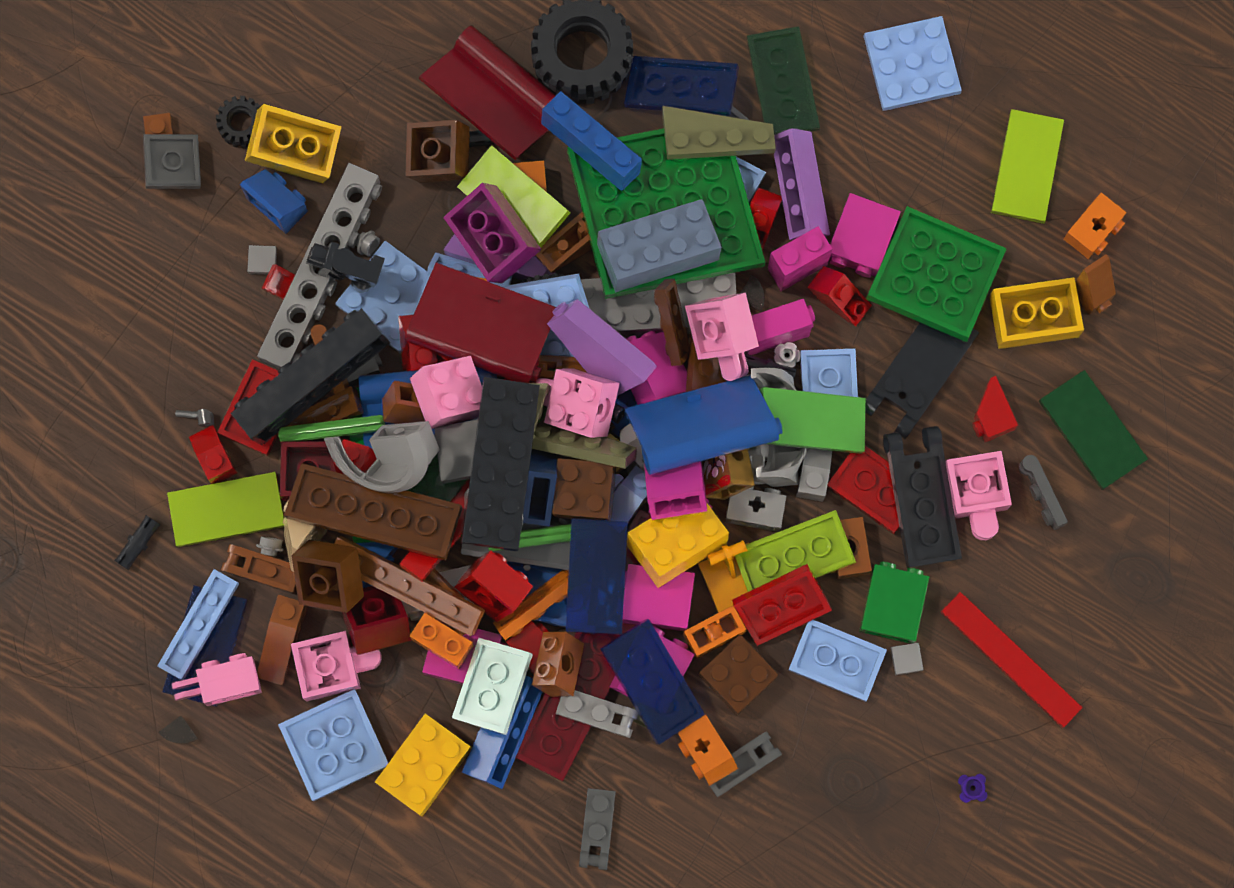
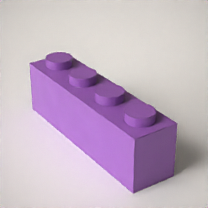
(800, 183)

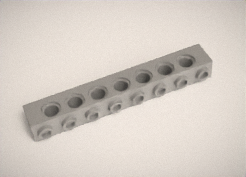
(353, 181)

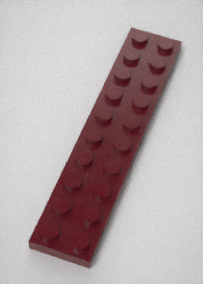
(554, 739)

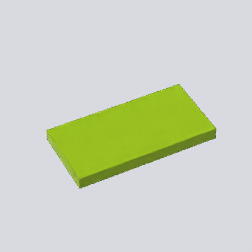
(1027, 166)
(531, 203)
(226, 509)
(814, 542)

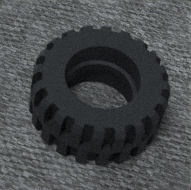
(577, 17)

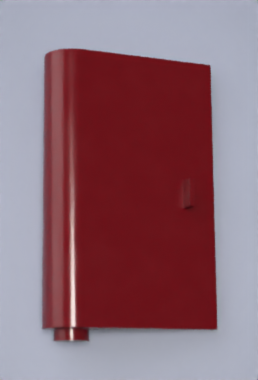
(491, 92)
(483, 321)

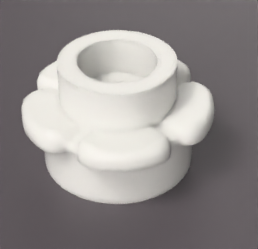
(790, 348)

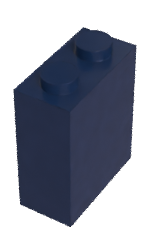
(540, 488)

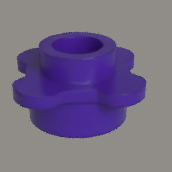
(979, 792)

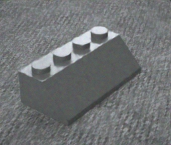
(547, 555)

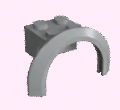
(401, 457)

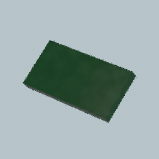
(1093, 430)

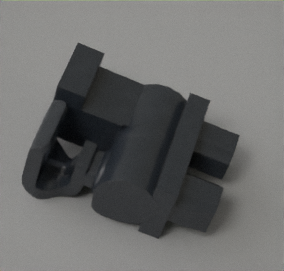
(343, 264)

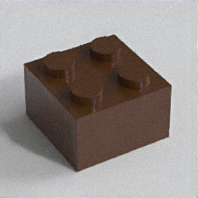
(437, 151)
(584, 490)
(327, 576)
(738, 675)

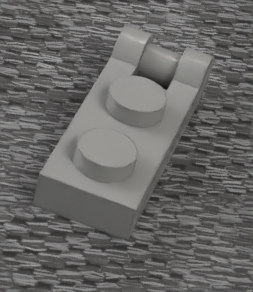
(597, 713)

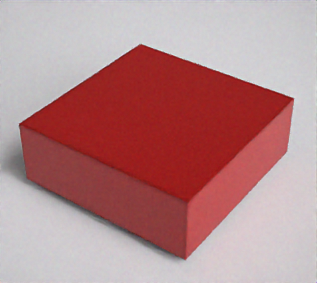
(278, 281)

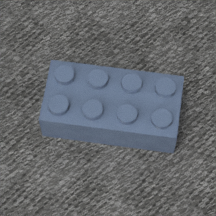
(658, 245)

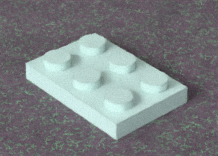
(492, 686)

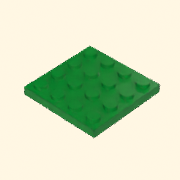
(936, 274)

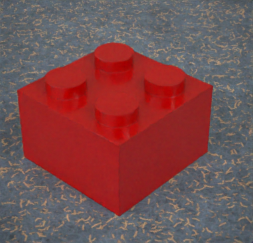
(494, 585)

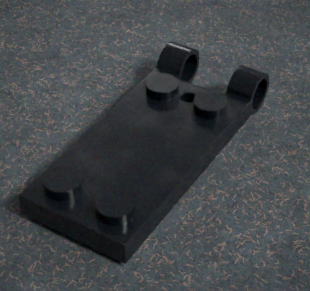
(919, 373)
(923, 500)

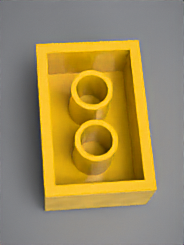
(293, 143)
(1036, 313)
(676, 543)
(423, 765)

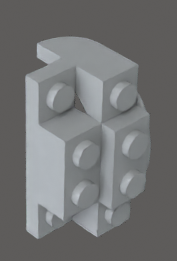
(782, 461)

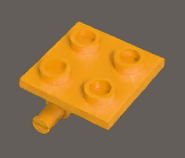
(724, 575)

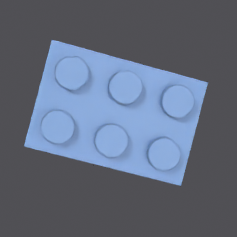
(829, 371)
(837, 660)

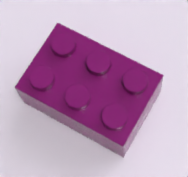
(492, 233)

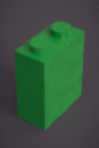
(894, 603)

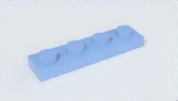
(198, 624)

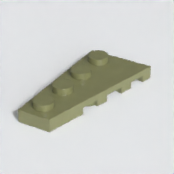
(711, 135)
(571, 444)

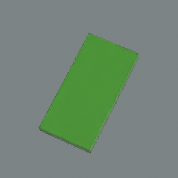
(818, 419)

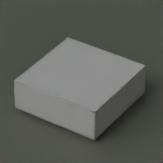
(261, 259)
(906, 659)

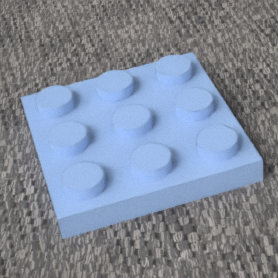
(912, 63)
(553, 292)
(394, 295)
(333, 745)

